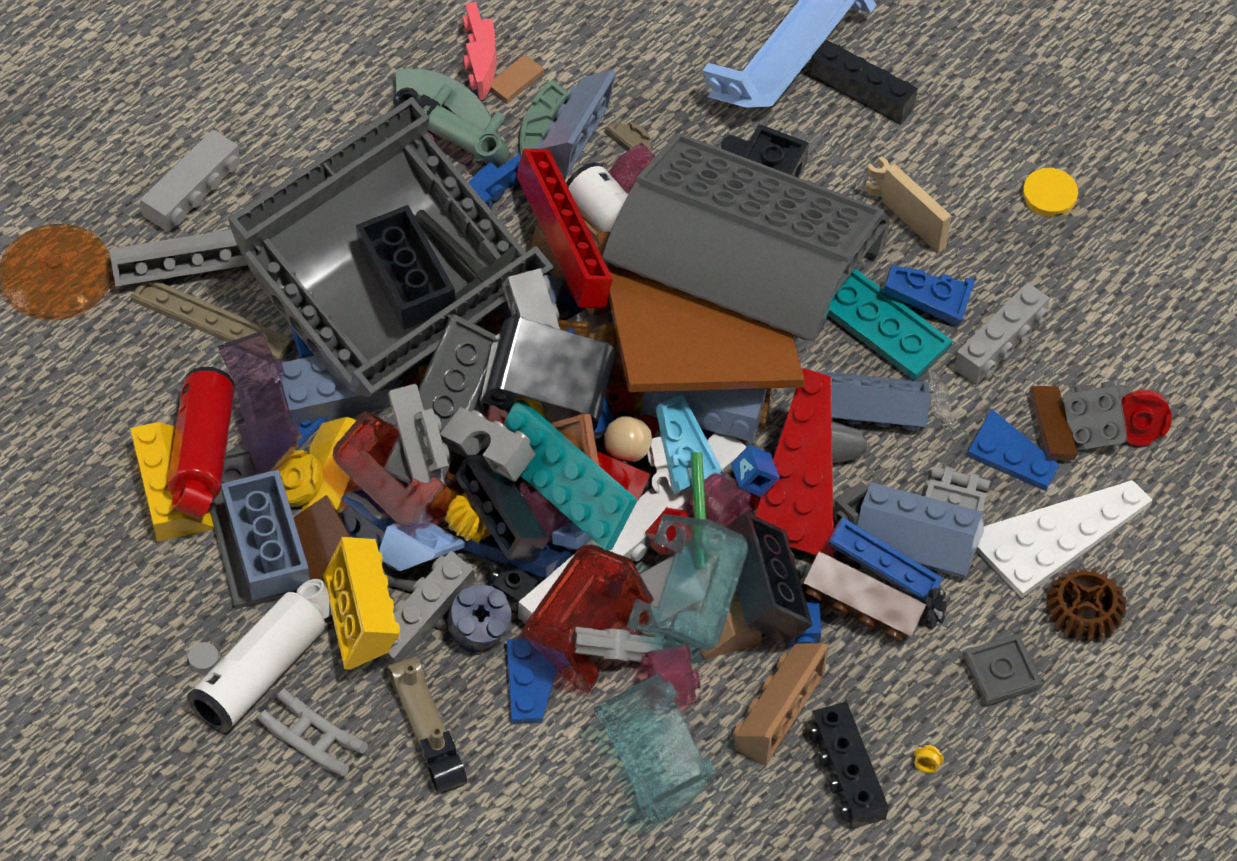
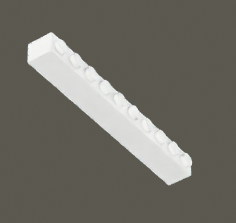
(633, 541)

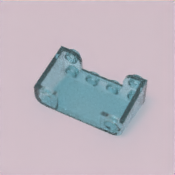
(698, 583)

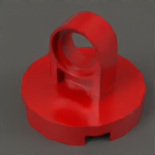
(1145, 416)

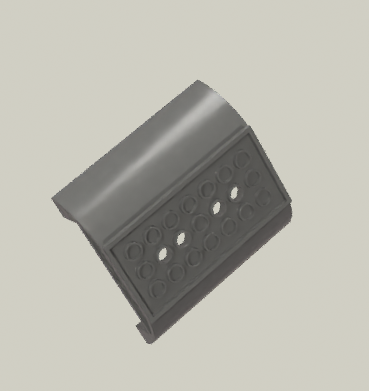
(743, 235)

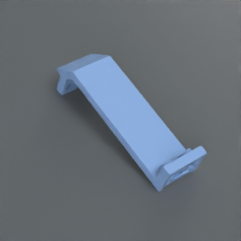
(782, 54)

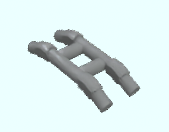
(308, 717)

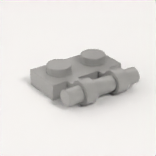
(954, 494)

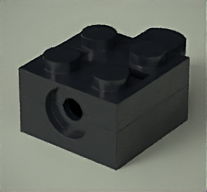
(771, 149)

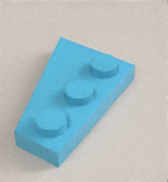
(680, 438)

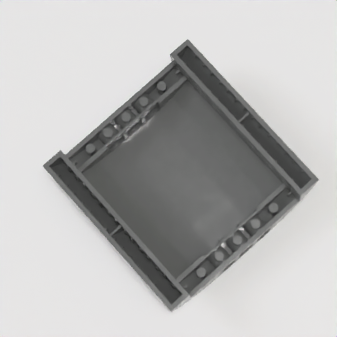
(313, 271)

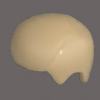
(627, 439)

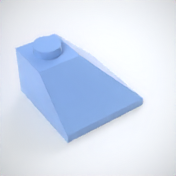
(414, 545)

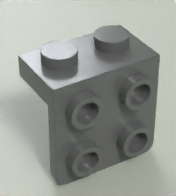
(1096, 415)

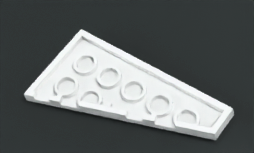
(1044, 541)

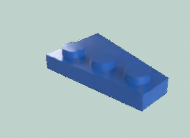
(932, 294)
(1012, 453)
(529, 682)

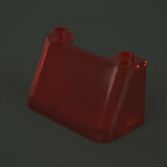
(363, 456)
(586, 595)

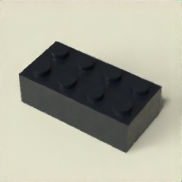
(405, 266)
(769, 581)

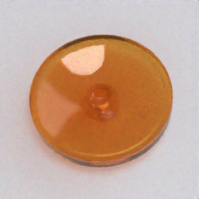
(55, 272)

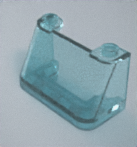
(656, 747)

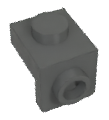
(850, 502)

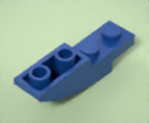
(492, 181)

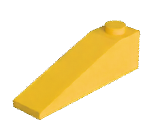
(335, 480)

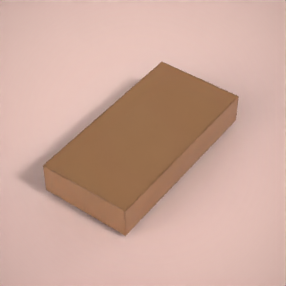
(516, 78)

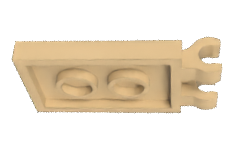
(910, 203)

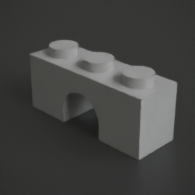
(506, 452)

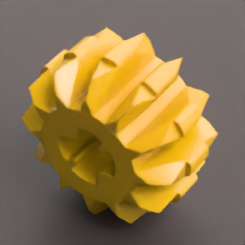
(466, 520)

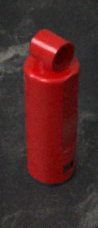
(200, 440)

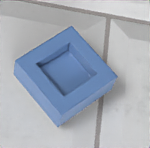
(570, 537)

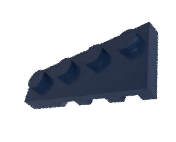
(545, 564)

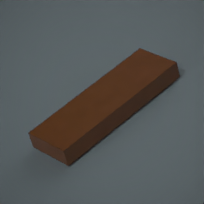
(1053, 423)

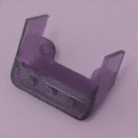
(267, 417)

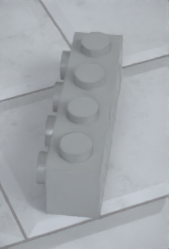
(190, 180)
(1002, 333)
(428, 603)

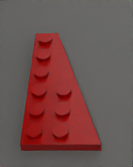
(804, 493)

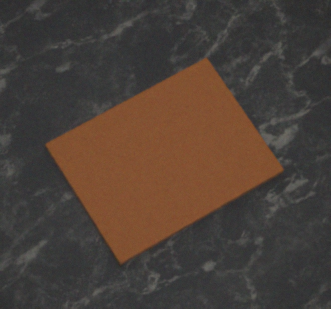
(691, 343)

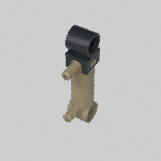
(434, 741)

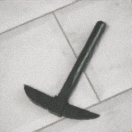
(481, 273)

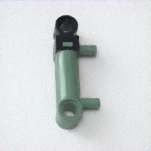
(458, 130)

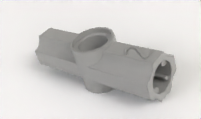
(613, 644)

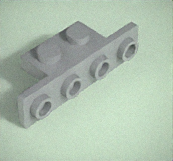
(419, 434)

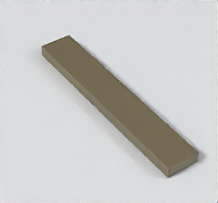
(205, 316)

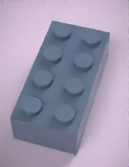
(317, 394)
(265, 534)

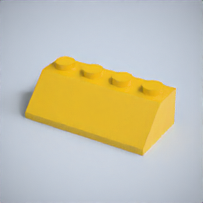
(153, 452)
(360, 601)

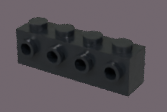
(863, 82)
(502, 509)
(848, 765)

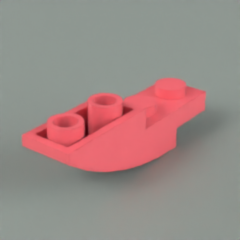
(481, 51)

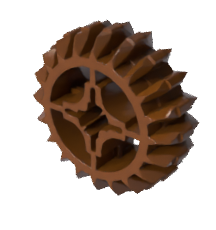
(1086, 613)

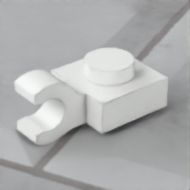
(658, 459)

